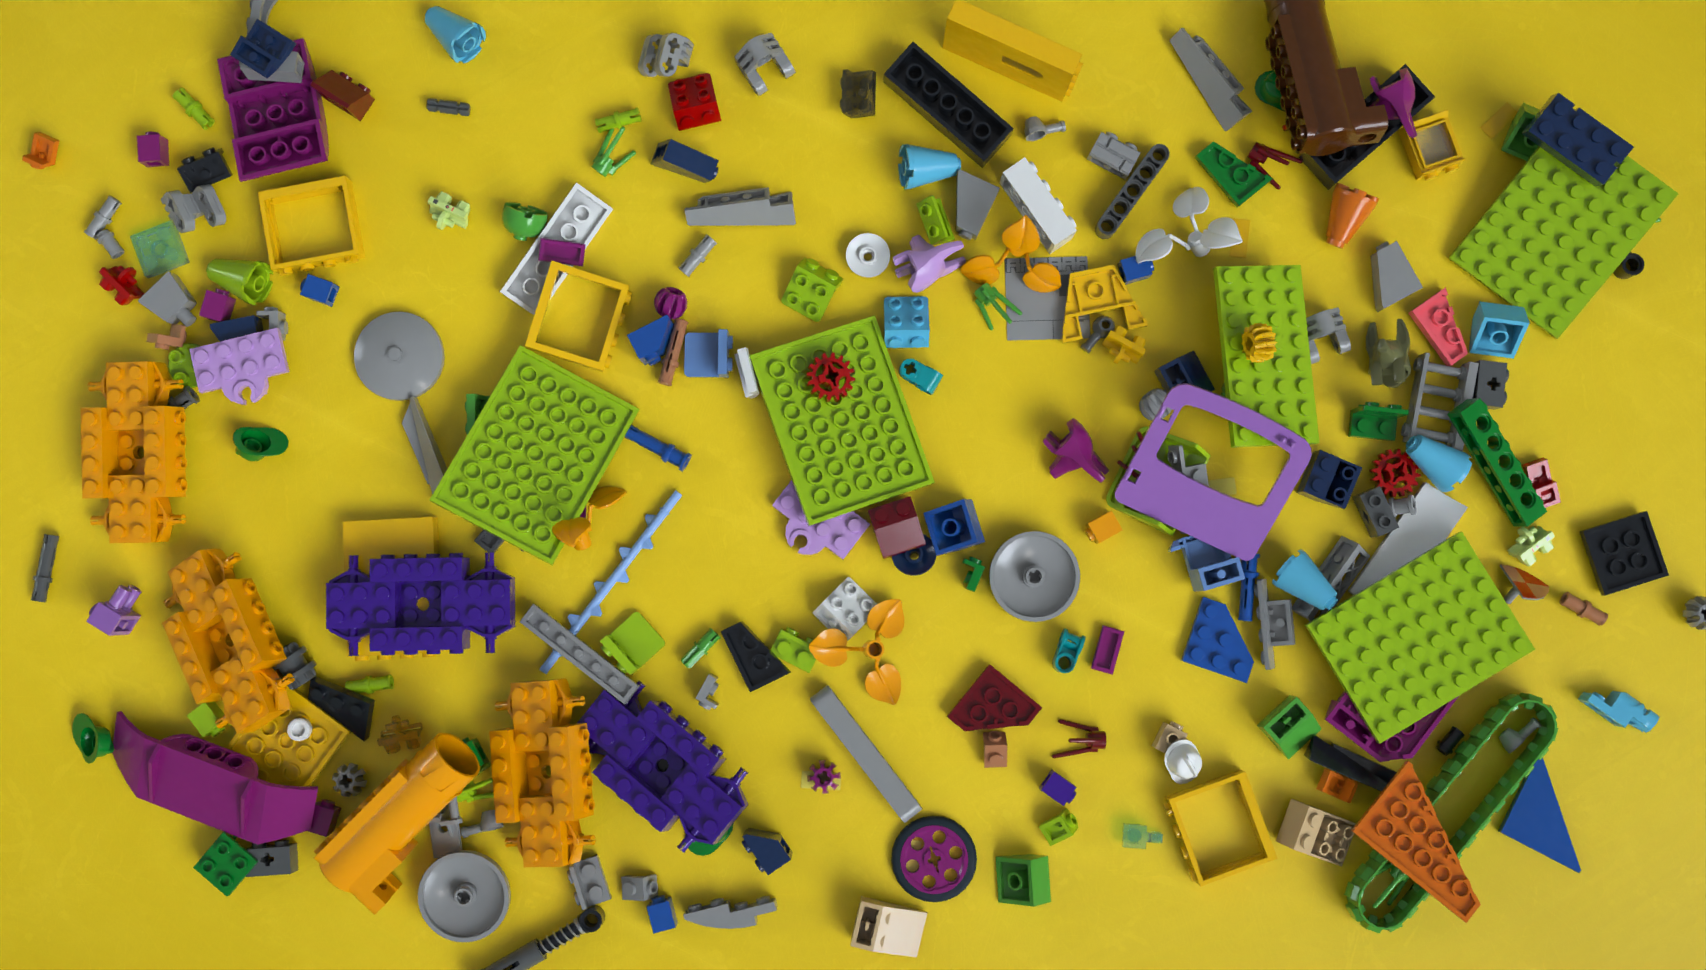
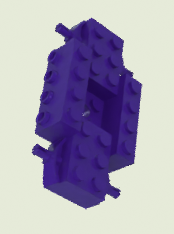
(388, 599)
(687, 790)

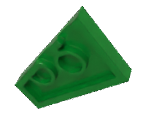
(1231, 174)

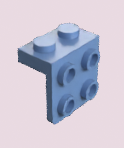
(708, 354)

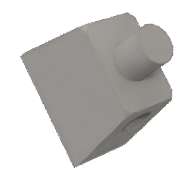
(170, 300)

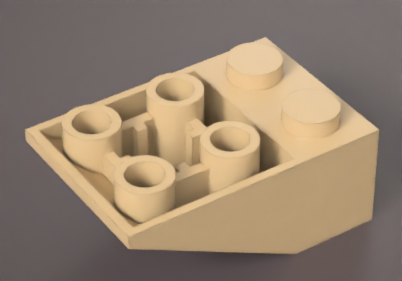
(1316, 832)
(888, 928)

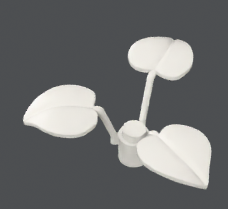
(1220, 233)

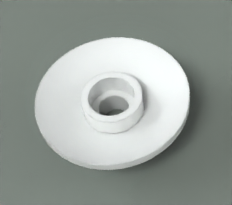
(865, 244)

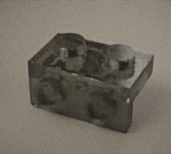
(858, 93)

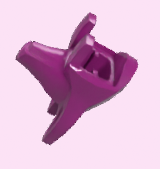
(1397, 99)
(1074, 452)

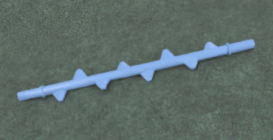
(618, 575)

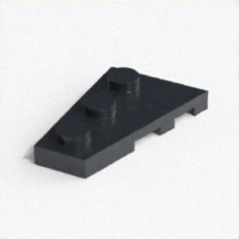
(754, 659)
(344, 705)

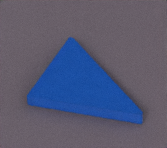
(1537, 819)

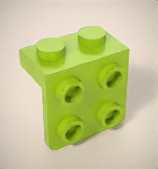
(811, 289)
(632, 643)

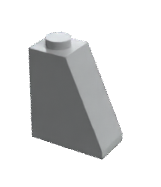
(973, 203)
(1392, 275)

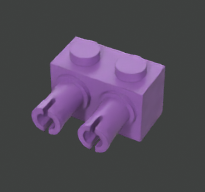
(116, 615)

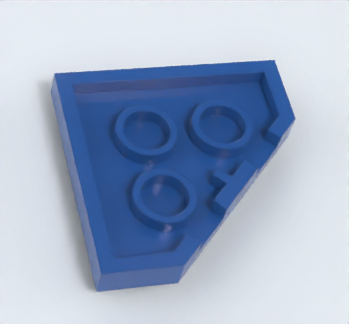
(1217, 643)

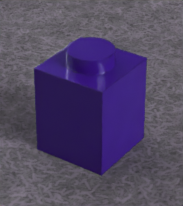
(1058, 788)

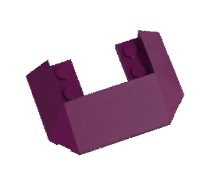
(1402, 745)

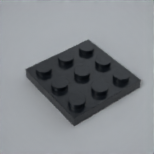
(1624, 553)

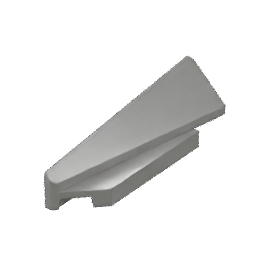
(1212, 78)
(743, 209)
(424, 444)

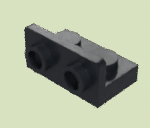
(205, 169)

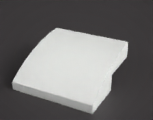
(746, 373)

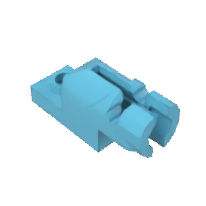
(1621, 710)

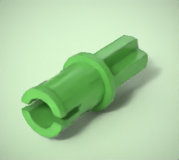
(700, 648)

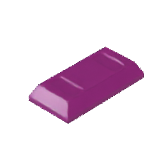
(561, 252)
(1107, 649)

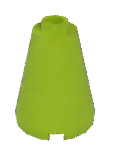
(242, 278)

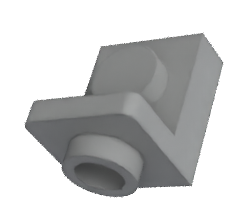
(708, 688)

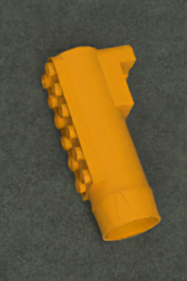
(383, 827)

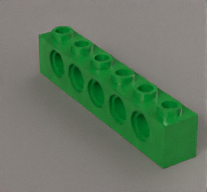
(1505, 478)

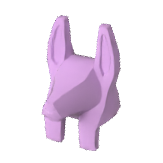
(927, 262)

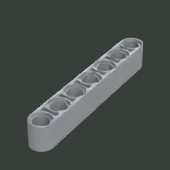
(866, 754)

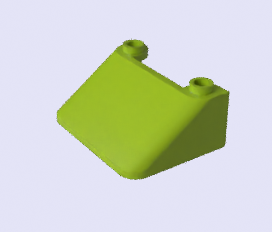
(1193, 455)

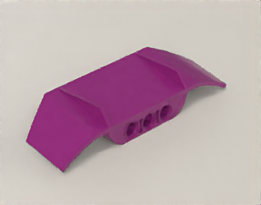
(210, 785)

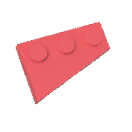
(1437, 324)

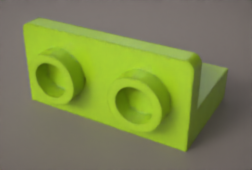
(793, 649)

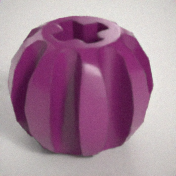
(670, 302)
(818, 783)

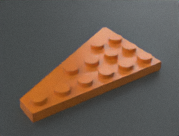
(1409, 836)

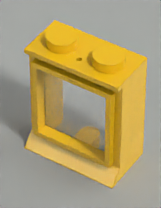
(1433, 147)

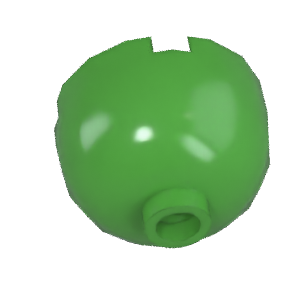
(523, 221)

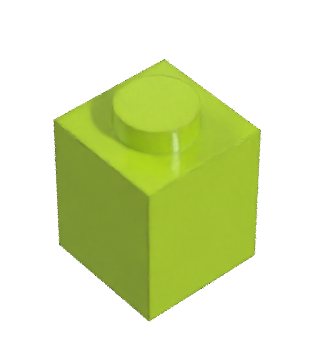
(204, 719)

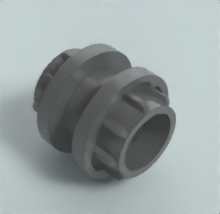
(296, 665)

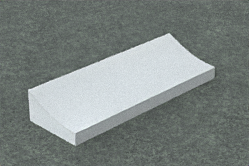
(575, 222)
(1417, 534)

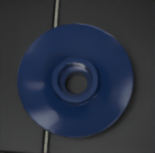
(920, 565)

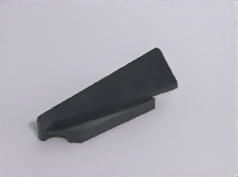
(1349, 763)

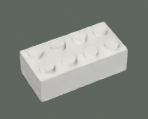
(1033, 199)

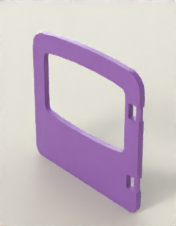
(1195, 507)

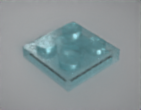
(159, 249)

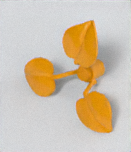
(1020, 240)
(576, 531)
(885, 619)

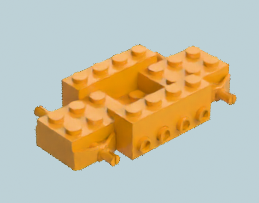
(110, 445)
(215, 612)
(524, 792)

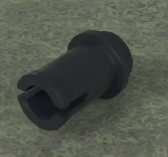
(1449, 741)

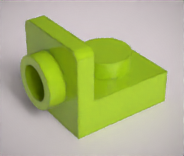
(1059, 827)

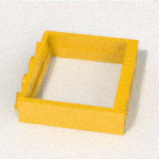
(301, 191)
(611, 339)
(1267, 850)

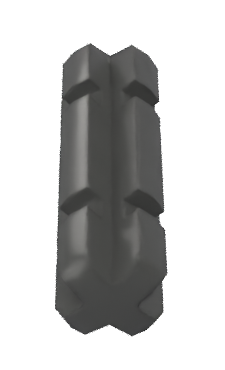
(448, 107)

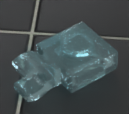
(1136, 836)

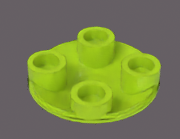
(181, 365)

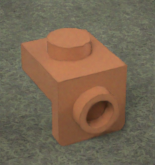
(175, 339)
(995, 749)

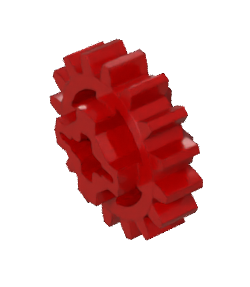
(832, 386)
(1401, 470)

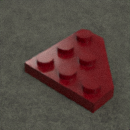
(993, 704)

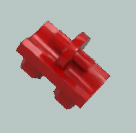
(123, 282)

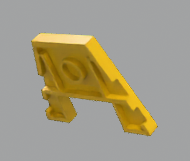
(1097, 292)

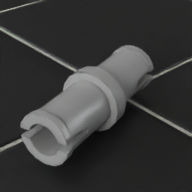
(102, 217)
(697, 255)

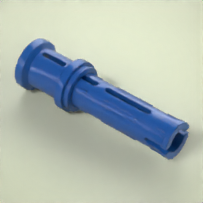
(667, 452)
(1247, 588)

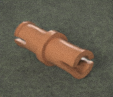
(1583, 608)

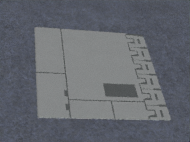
(1041, 312)

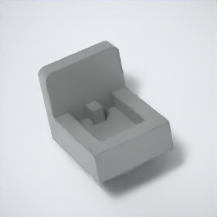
(276, 319)
(639, 887)

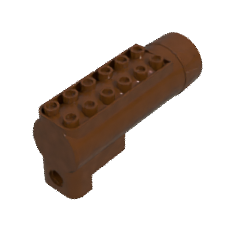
(1319, 98)

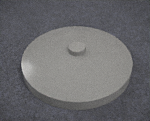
(399, 356)
(1034, 576)
(464, 896)

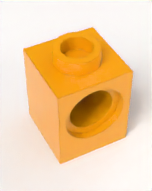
(1102, 527)

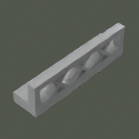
(1337, 563)

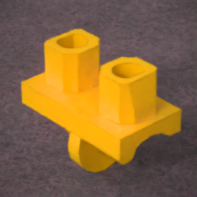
(1122, 347)

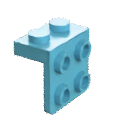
(906, 322)

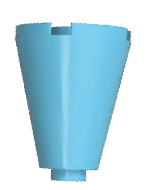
(455, 33)
(925, 165)
(1439, 462)
(1305, 581)

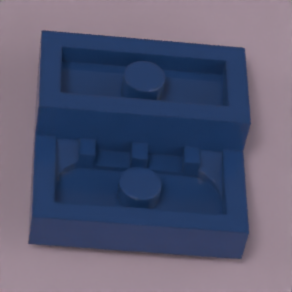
(263, 49)

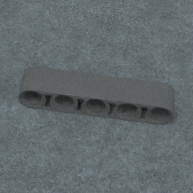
(1139, 184)

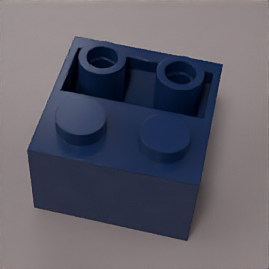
(1184, 370)
(1329, 479)
(768, 847)

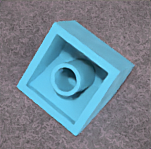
(1497, 329)

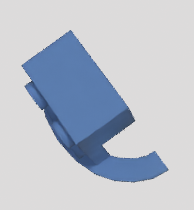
(1207, 565)

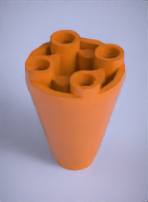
(1348, 213)

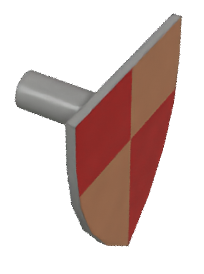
(1524, 585)

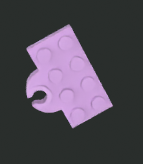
(240, 364)
(835, 534)

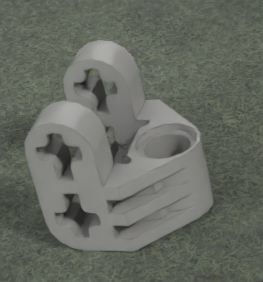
(671, 49)
(758, 52)
(187, 207)
(1327, 323)

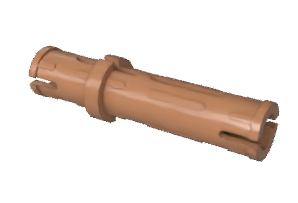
(672, 354)

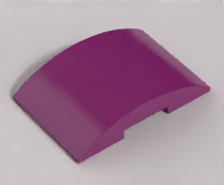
(274, 122)

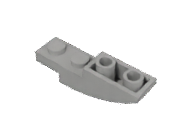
(721, 915)

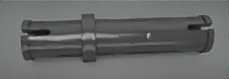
(45, 566)

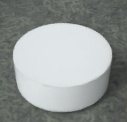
(299, 729)

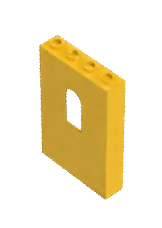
(1011, 50)
(389, 537)

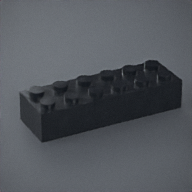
(947, 104)
(1335, 166)

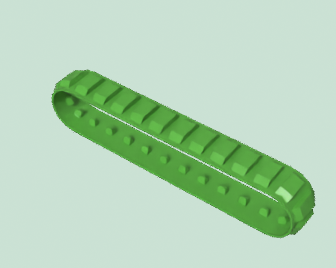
(1477, 820)

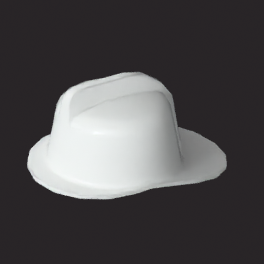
(1183, 761)

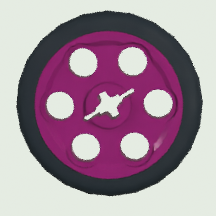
(964, 865)

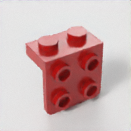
(694, 101)

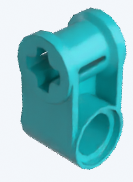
(924, 377)
(1068, 650)

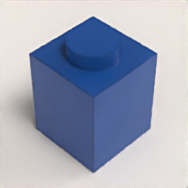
(1132, 271)
(319, 290)
(662, 914)

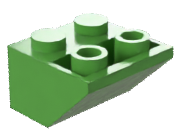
(1290, 726)

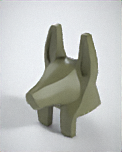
(1388, 358)

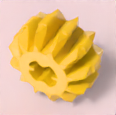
(1258, 342)

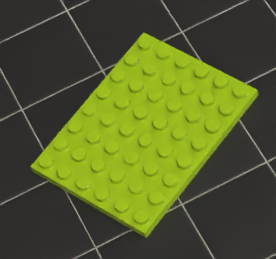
(1560, 237)
(846, 449)
(534, 454)
(1419, 637)

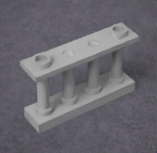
(1467, 377)

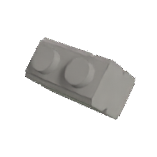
(1114, 155)

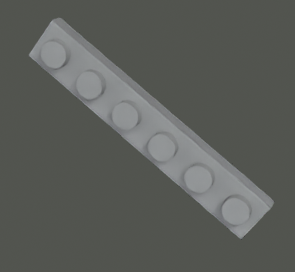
(579, 654)

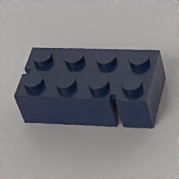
(1577, 140)

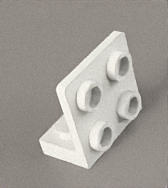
(845, 608)

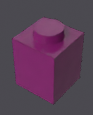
(153, 150)
(217, 305)
(324, 817)

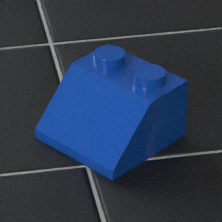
(652, 340)
(954, 527)

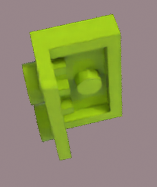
(935, 221)

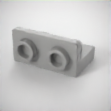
(589, 882)

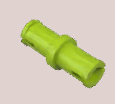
(193, 108)
(618, 120)
(370, 684)

